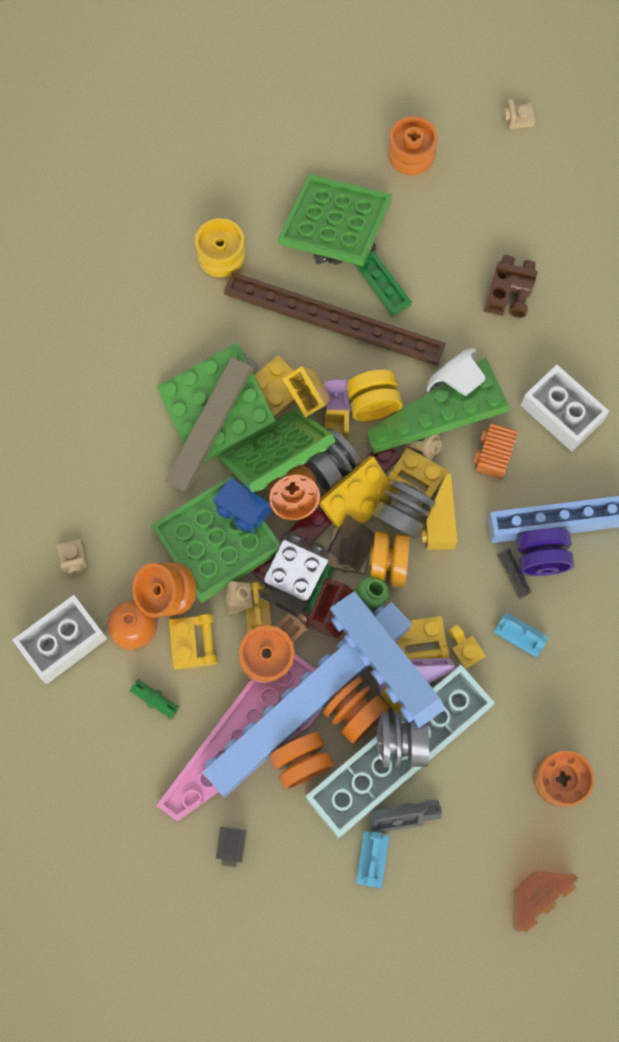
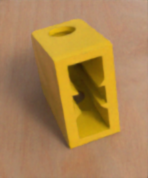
(307, 390)

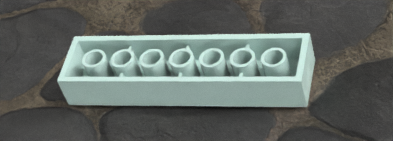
(362, 781)

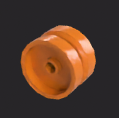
(412, 145)
(164, 589)
(270, 639)
(299, 756)

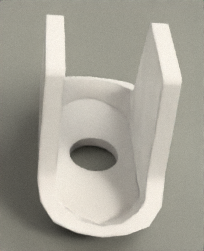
(459, 373)

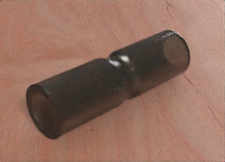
(513, 571)

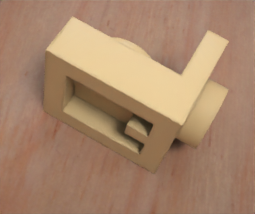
(518, 115)
(429, 446)
(72, 557)
(238, 597)

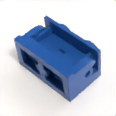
(241, 506)

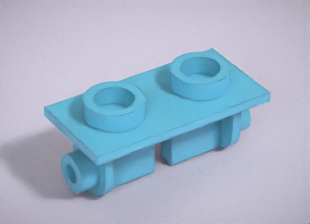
(521, 634)
(372, 859)

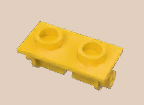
(260, 612)

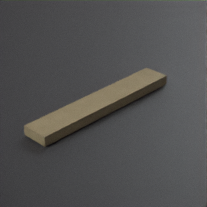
(209, 424)

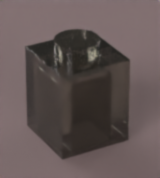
(231, 846)

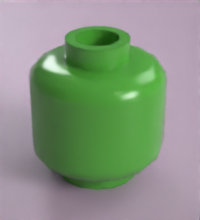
(372, 592)

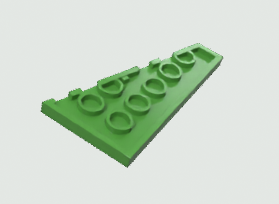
(440, 412)

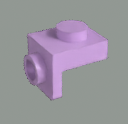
(338, 395)

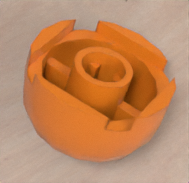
(130, 627)

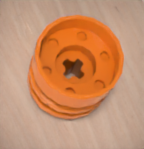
(295, 499)
(355, 710)
(578, 773)

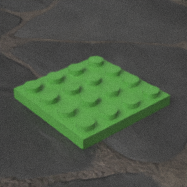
(335, 219)
(189, 392)
(276, 450)
(213, 545)

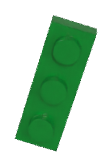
(384, 285)

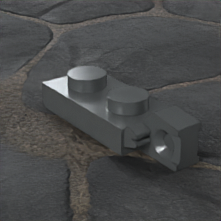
(404, 816)

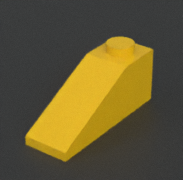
(441, 524)

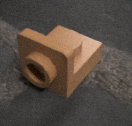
(294, 626)

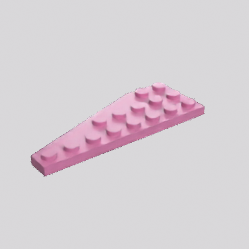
(191, 786)

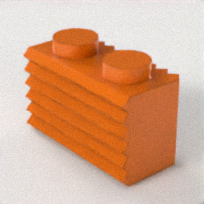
(496, 450)

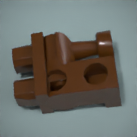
(511, 279)

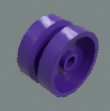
(545, 552)

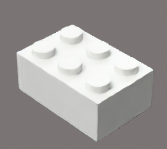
(564, 408)
(59, 639)

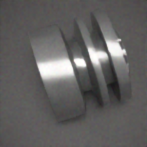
(332, 462)
(404, 508)
(401, 740)

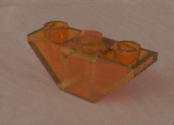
(538, 895)

